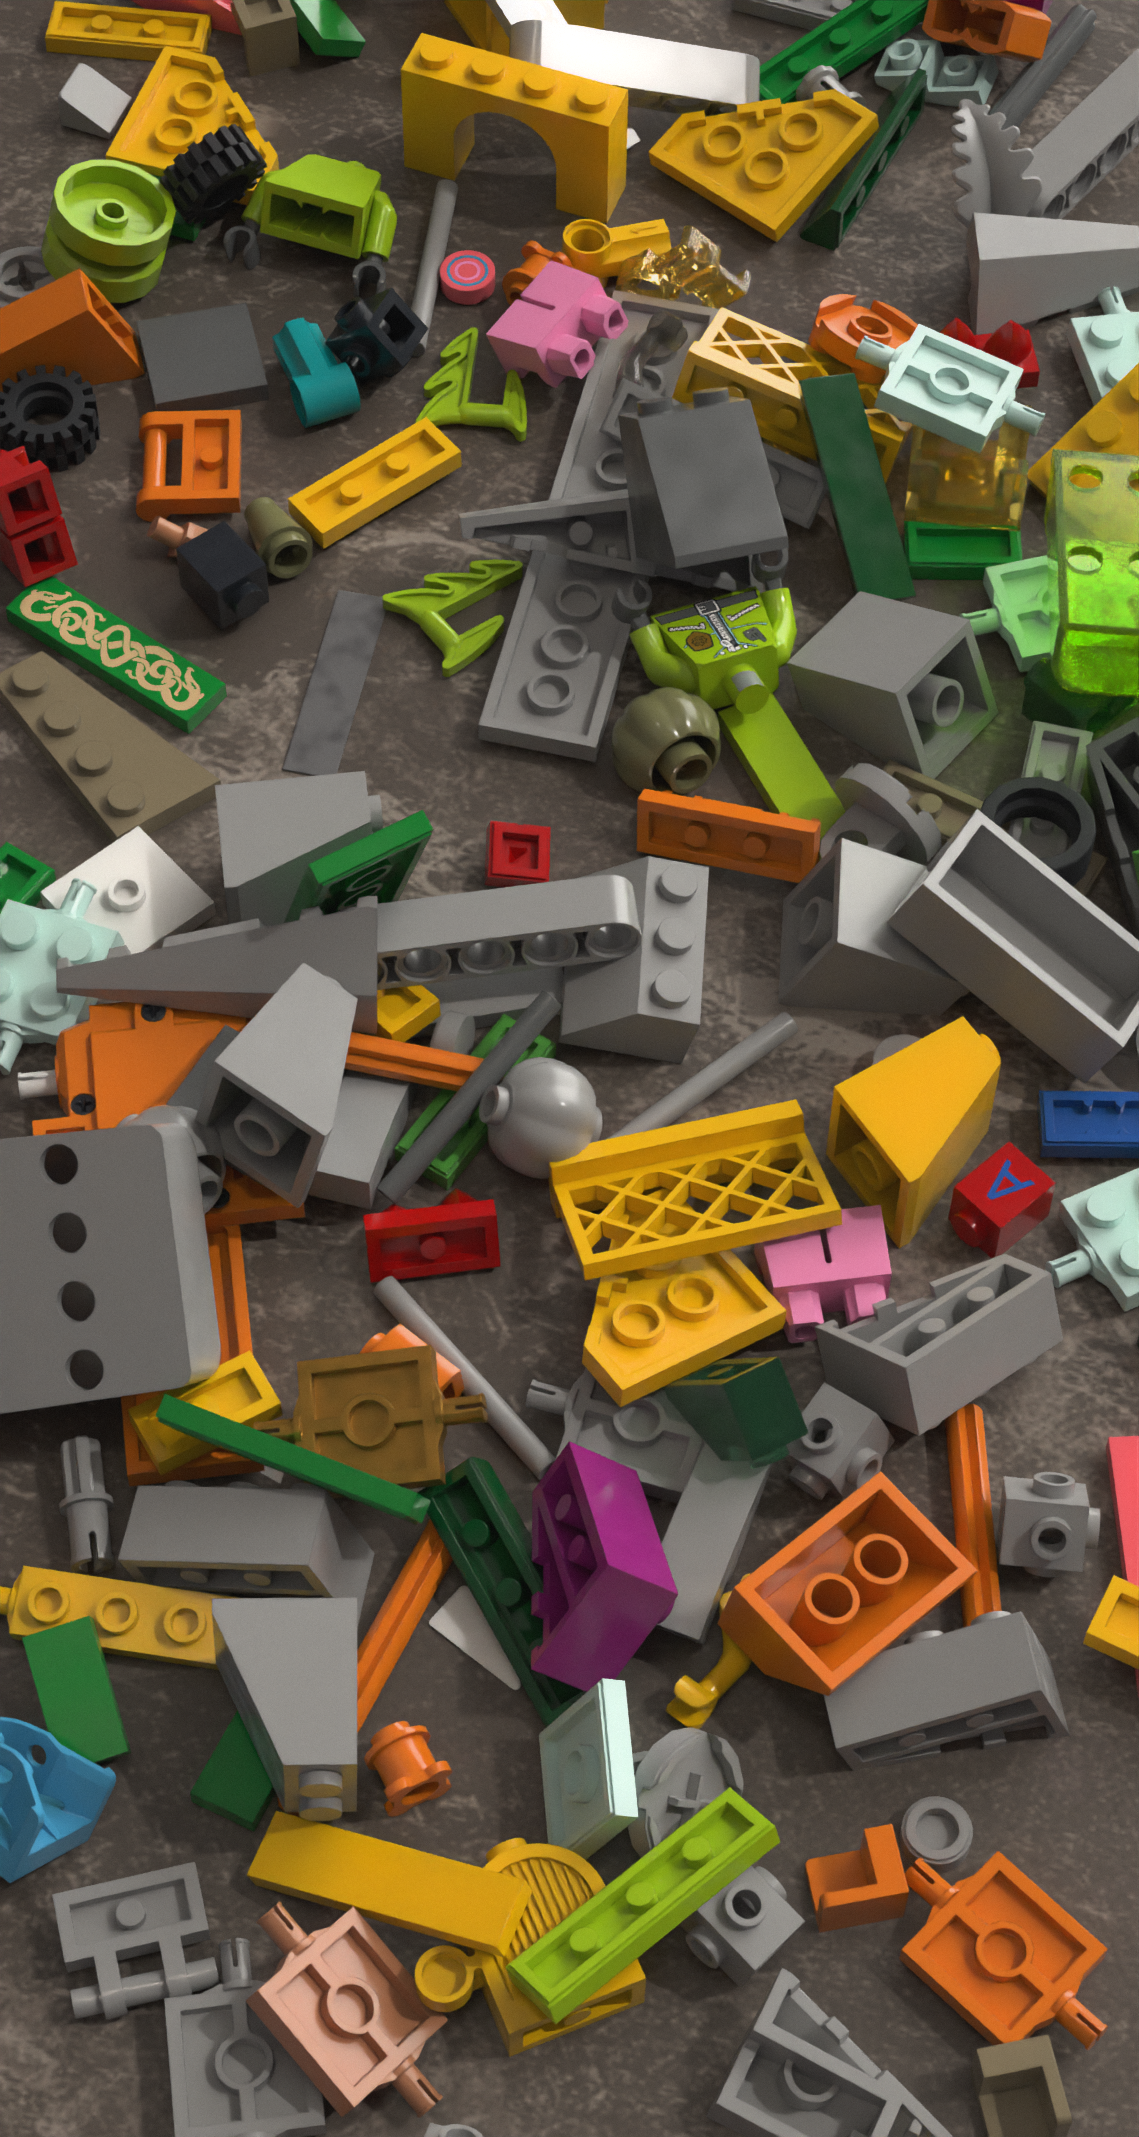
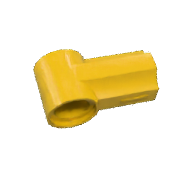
(602, 249)

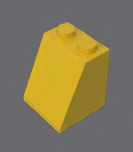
(914, 1123)

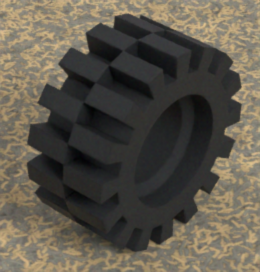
(213, 173)
(49, 394)

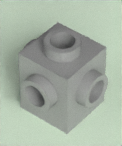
(841, 1446)
(1046, 1524)
(742, 1925)

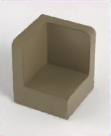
(268, 34)
(1020, 2090)

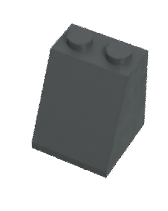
(699, 481)

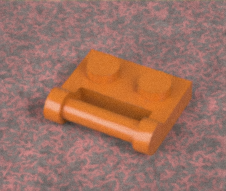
(208, 463)

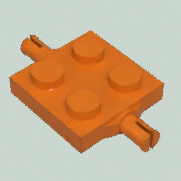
(1003, 1953)

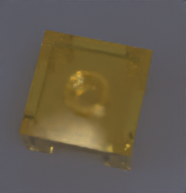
(966, 486)

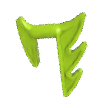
(452, 392)
(447, 595)

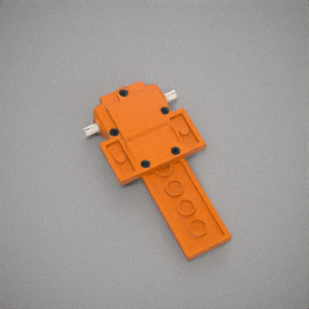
(116, 1068)

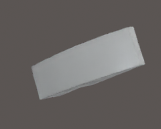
(363, 1137)
(708, 1538)

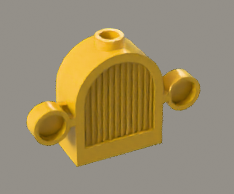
(559, 1886)

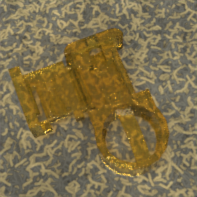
(687, 269)

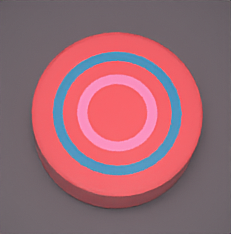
(467, 277)

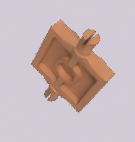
(346, 2011)

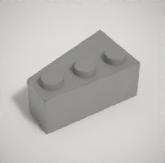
(946, 1347)
(246, 1542)
(947, 1690)

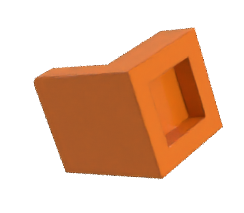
(859, 1884)

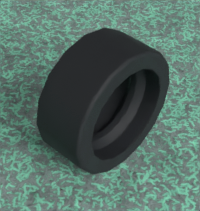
(1051, 802)

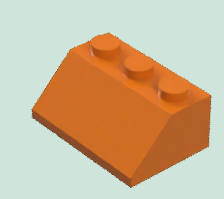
(844, 1589)

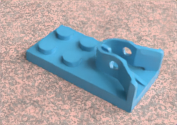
(44, 1805)

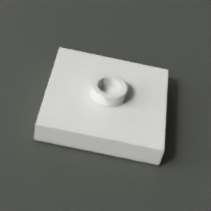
(137, 893)

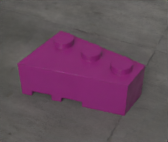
(600, 1568)

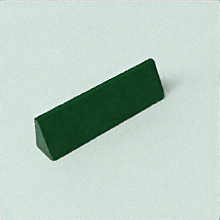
(866, 168)
(855, 486)
(497, 1565)

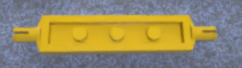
(128, 1615)

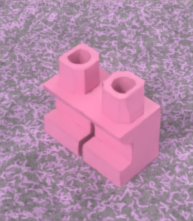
(556, 325)
(828, 1271)

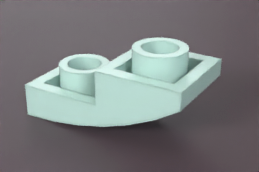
(948, 76)

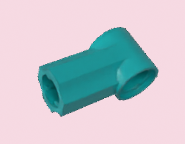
(317, 383)

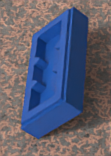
(1088, 1124)

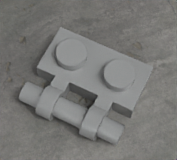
(129, 1920)

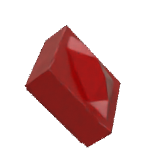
(516, 854)

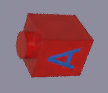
(1000, 1201)

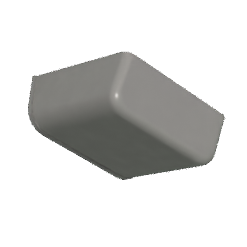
(103, 1267)

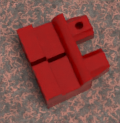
(31, 523)

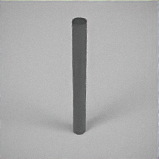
(468, 1097)

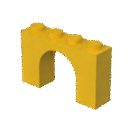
(573, 114)

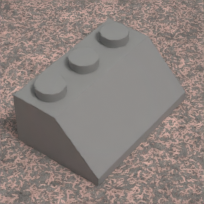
(653, 996)

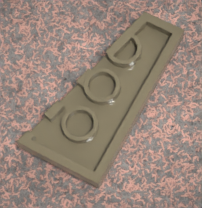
(102, 752)

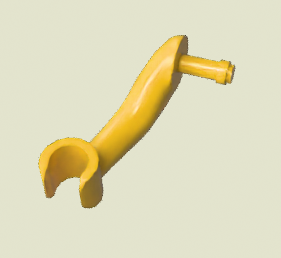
(696, 1700)

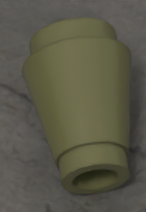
(278, 538)

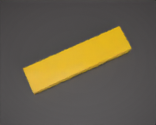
(390, 1883)

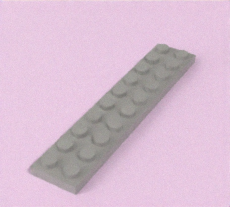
(563, 640)

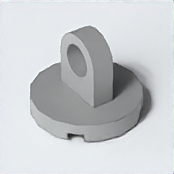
(881, 817)
(678, 1781)

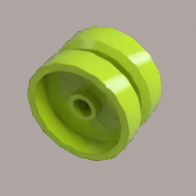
(109, 225)

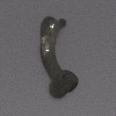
(662, 330)

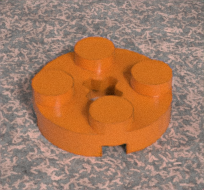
(842, 326)

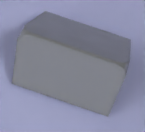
(92, 103)

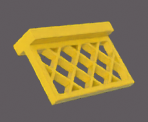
(774, 385)
(691, 1162)

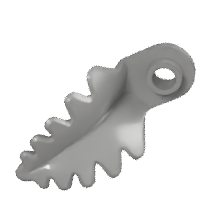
(991, 170)

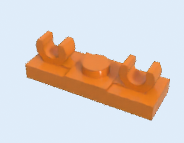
(727, 835)

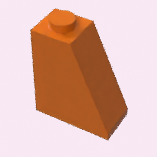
(71, 328)

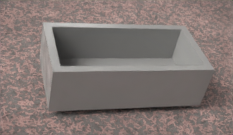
(1026, 945)

